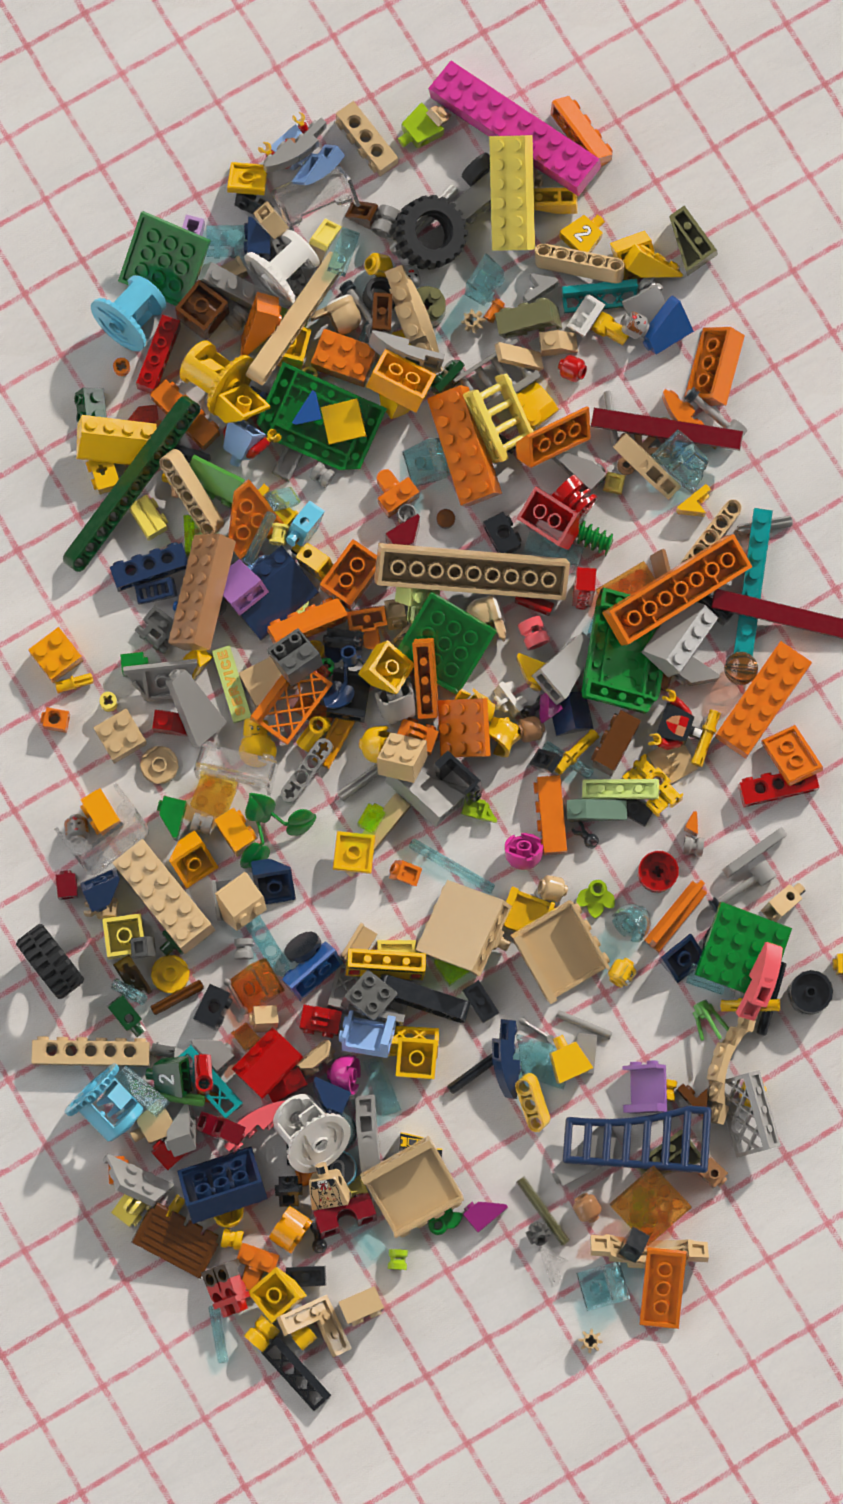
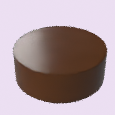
(445, 518)

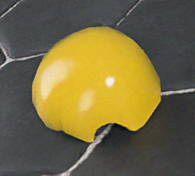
(230, 1218)

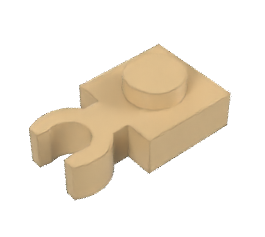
(438, 115)
(110, 911)

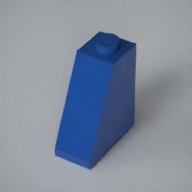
(667, 326)

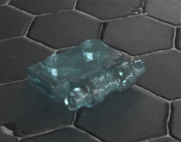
(225, 236)

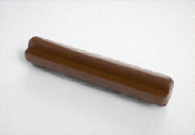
(177, 997)

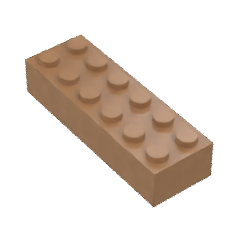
(202, 592)

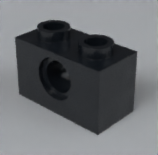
(494, 526)
(213, 995)

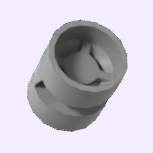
(384, 224)

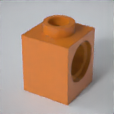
(61, 726)

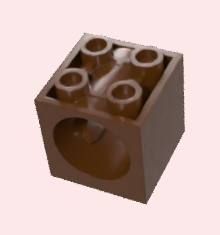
(202, 310)

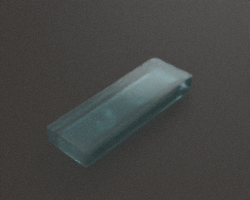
(343, 251)

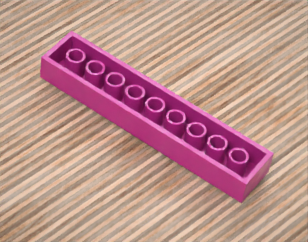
(500, 116)

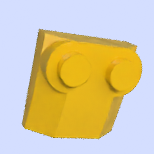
(536, 404)

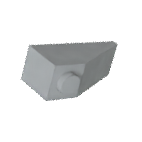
(586, 470)
(182, 1132)

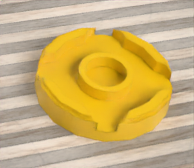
(170, 974)

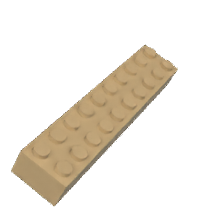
(471, 571)

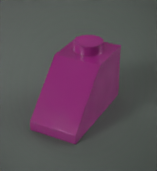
(482, 1213)

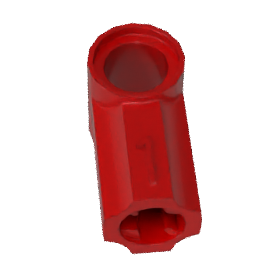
(203, 1071)

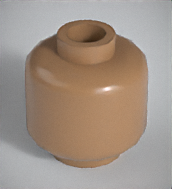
(530, 729)
(587, 1207)

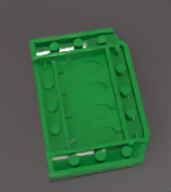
(286, 399)
(617, 672)

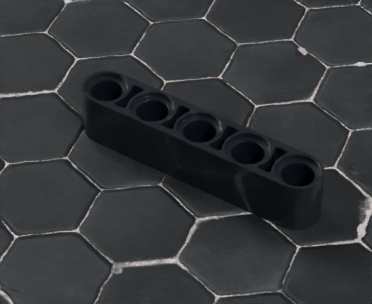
(428, 999)

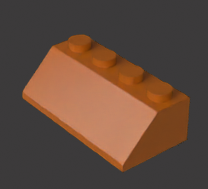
(579, 128)
(715, 364)
(554, 438)
(311, 621)

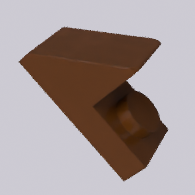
(381, 312)
(688, 1095)

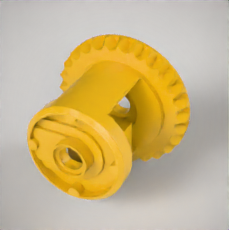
(213, 371)

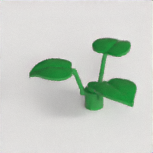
(260, 809)

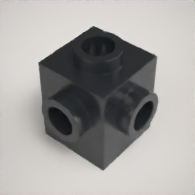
(288, 1191)

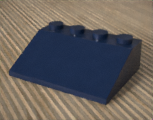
(287, 589)
(222, 1185)

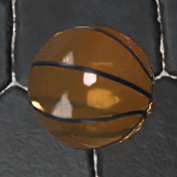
(741, 668)

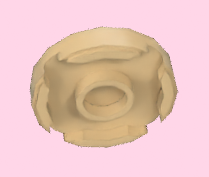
(159, 765)

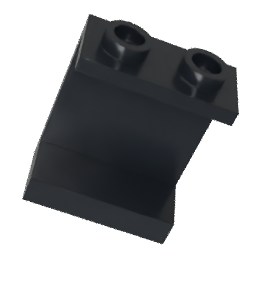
(357, 707)
(449, 763)

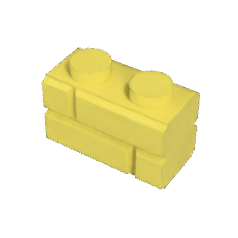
(148, 518)

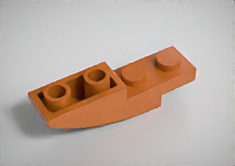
(678, 409)

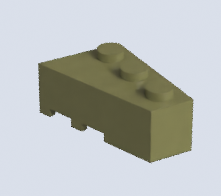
(691, 240)
(527, 318)
(674, 1154)

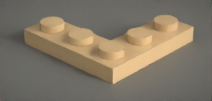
(327, 1321)

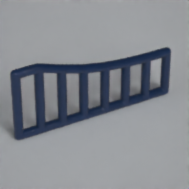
(625, 1162)

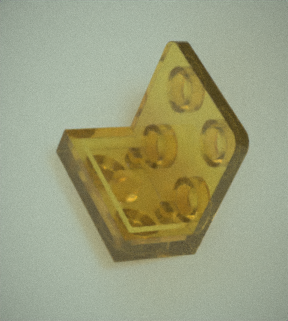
(214, 795)

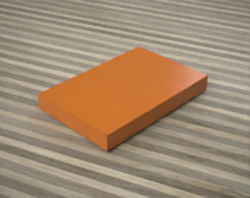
(792, 755)

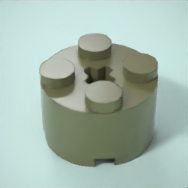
(436, 302)

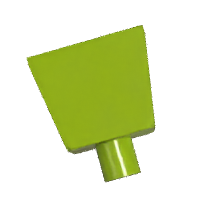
(419, 128)

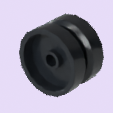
(821, 995)

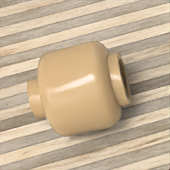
(552, 888)

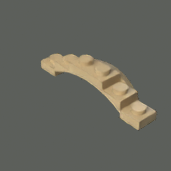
(411, 311)
(719, 1066)
(610, 1245)

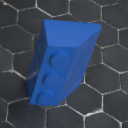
(313, 972)

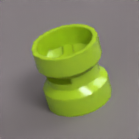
(397, 1264)

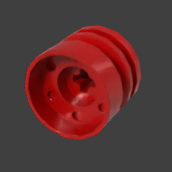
(570, 495)
(664, 862)

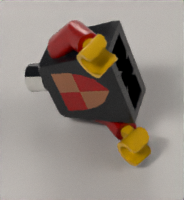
(675, 724)

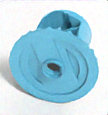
(129, 312)
(116, 1094)

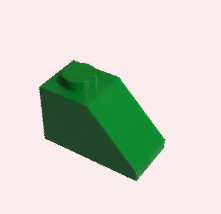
(172, 814)

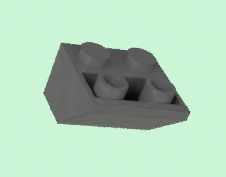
(295, 657)

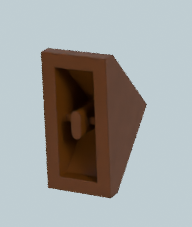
(362, 215)

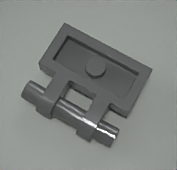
(160, 623)

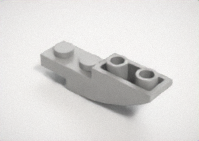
(290, 153)
(399, 345)
(367, 1131)

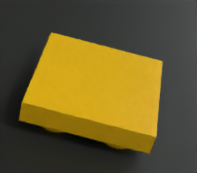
(343, 421)

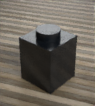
(634, 1244)

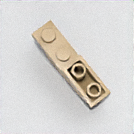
(647, 466)

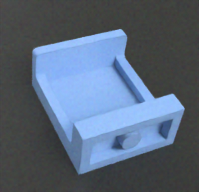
(367, 1035)

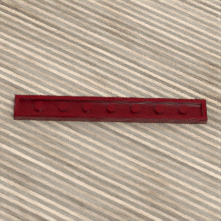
(665, 428)
(777, 613)

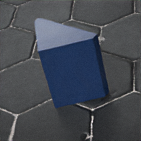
(574, 715)
(680, 958)

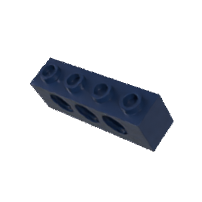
(144, 575)

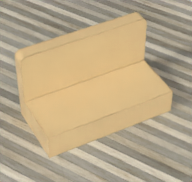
(361, 939)

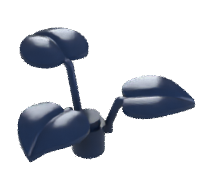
(340, 693)

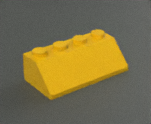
(111, 439)

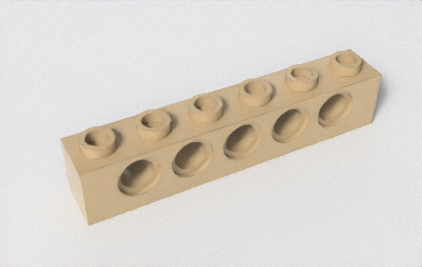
(41, 1057)

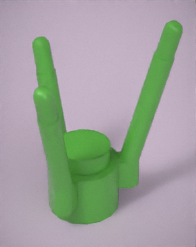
(703, 1010)

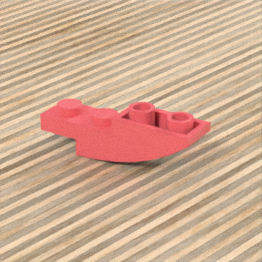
(764, 978)
(261, 1117)

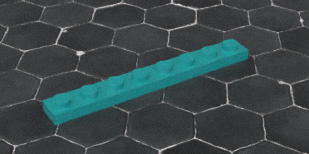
(753, 577)

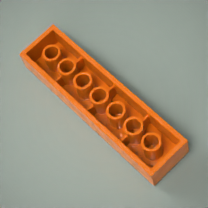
(677, 589)

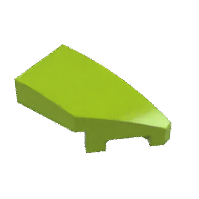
(479, 810)

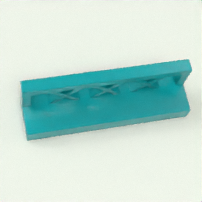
(596, 289)
(219, 1083)

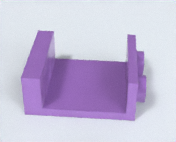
(243, 587)
(647, 1087)

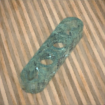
(268, 941)

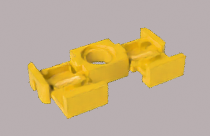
(667, 792)

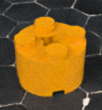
(290, 1229)

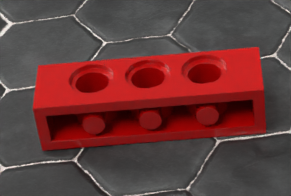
(158, 354)
(584, 587)
(750, 797)

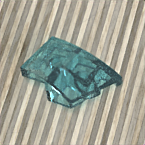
(682, 460)
(536, 1060)

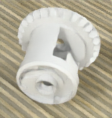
(291, 258)
(307, 1129)

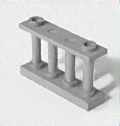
(527, 377)

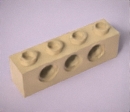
(352, 114)

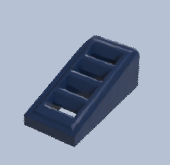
(171, 586)

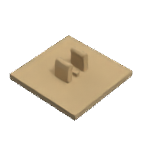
(673, 762)

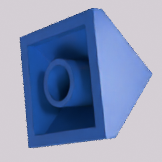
(309, 411)

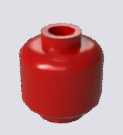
(572, 368)

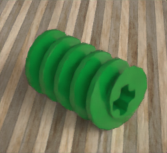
(594, 538)

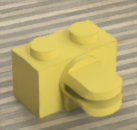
(129, 1210)

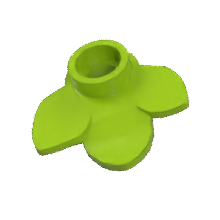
(596, 901)

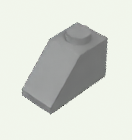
(696, 673)
(220, 1053)

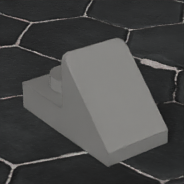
(543, 285)

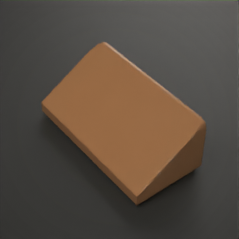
(660, 563)

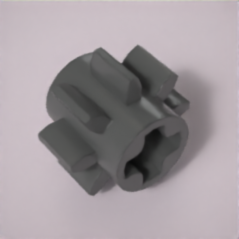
(538, 1233)

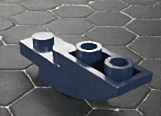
(505, 1067)

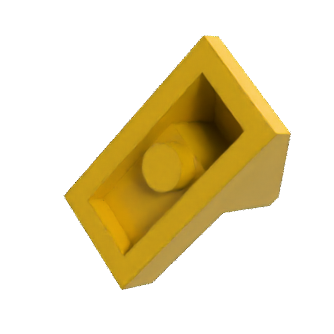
(691, 505)

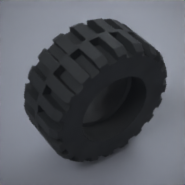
(448, 218)
(50, 961)

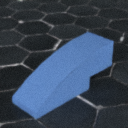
(319, 165)

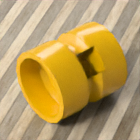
(262, 1333)

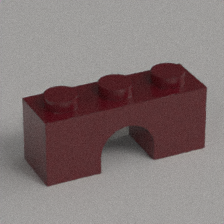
(220, 1128)
(358, 1207)

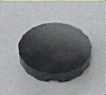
(302, 947)

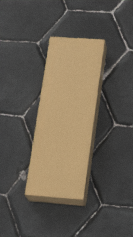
(519, 356)

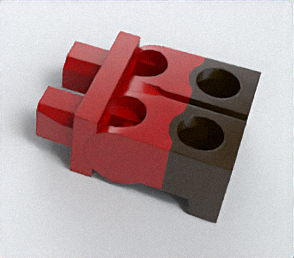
(226, 1288)

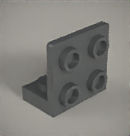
(369, 995)

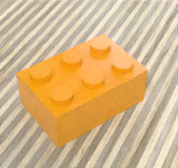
(400, 380)

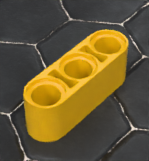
(531, 1111)

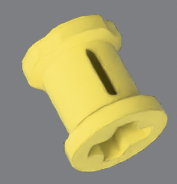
(278, 534)
(109, 707)

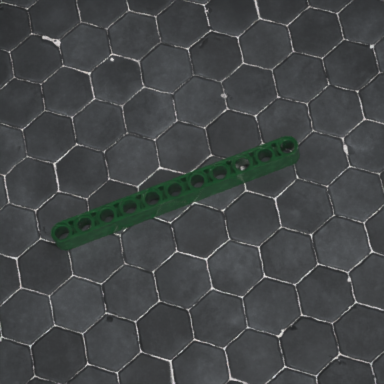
(131, 484)

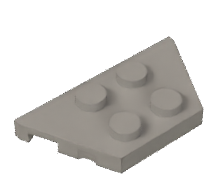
(151, 678)
(136, 1182)

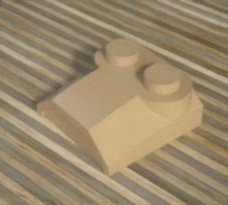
(321, 1053)

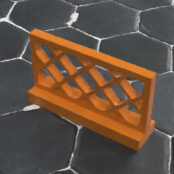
(275, 695)
(676, 915)

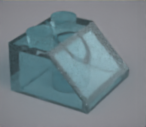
(484, 281)
(426, 462)
(603, 1286)

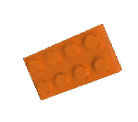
(662, 1288)

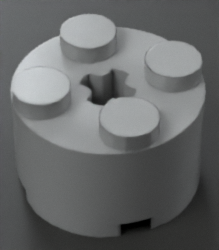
(397, 706)

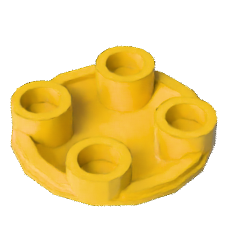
(258, 745)

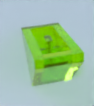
(449, 972)

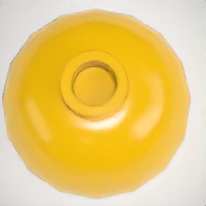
(373, 741)

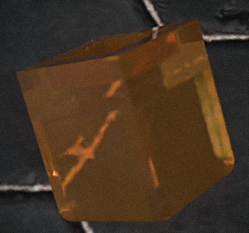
(245, 1036)

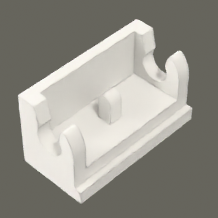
(585, 315)

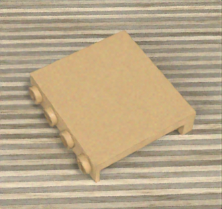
(463, 927)
(560, 950)
(412, 1187)

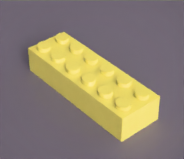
(512, 192)

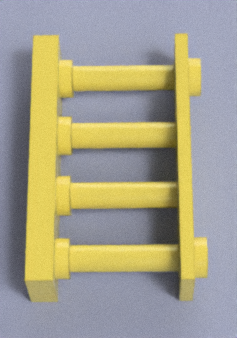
(483, 419)

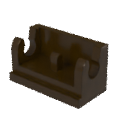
(131, 975)

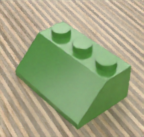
(216, 481)

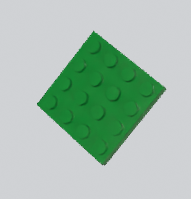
(165, 256)
(457, 640)
(735, 945)

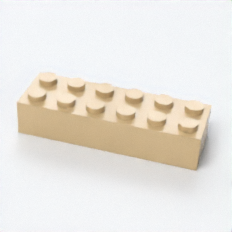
(163, 896)

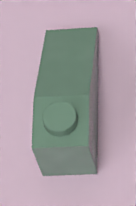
(596, 810)

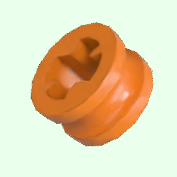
(119, 361)

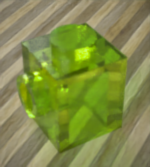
(372, 818)

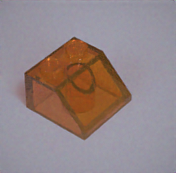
(256, 984)

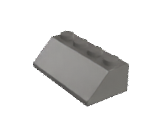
(679, 638)

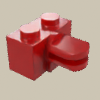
(320, 1020)

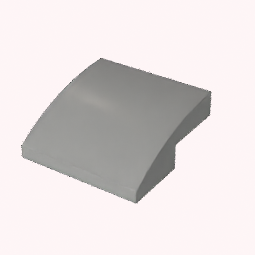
(646, 303)

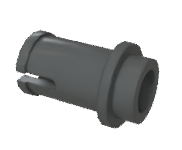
(161, 1050)

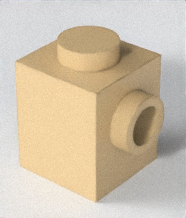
(264, 1018)

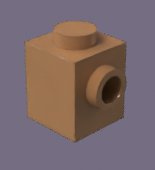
(715, 1175)

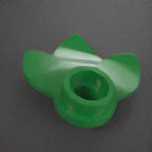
(449, 1221)

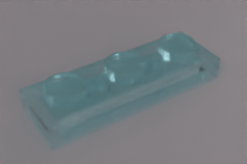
(381, 1086)

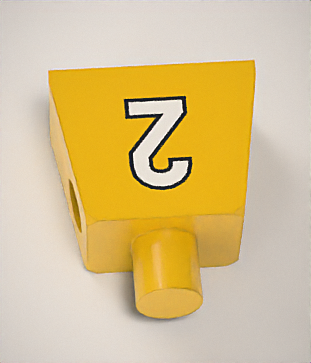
(583, 233)

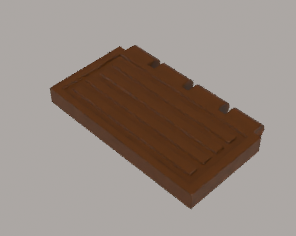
(174, 1241)

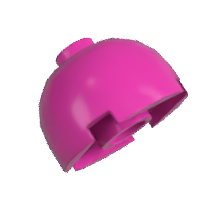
(523, 851)
(345, 1072)

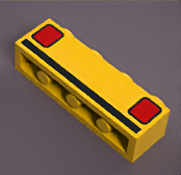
(397, 964)

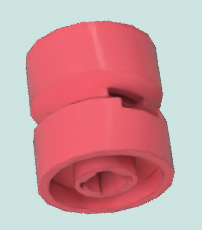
(538, 637)

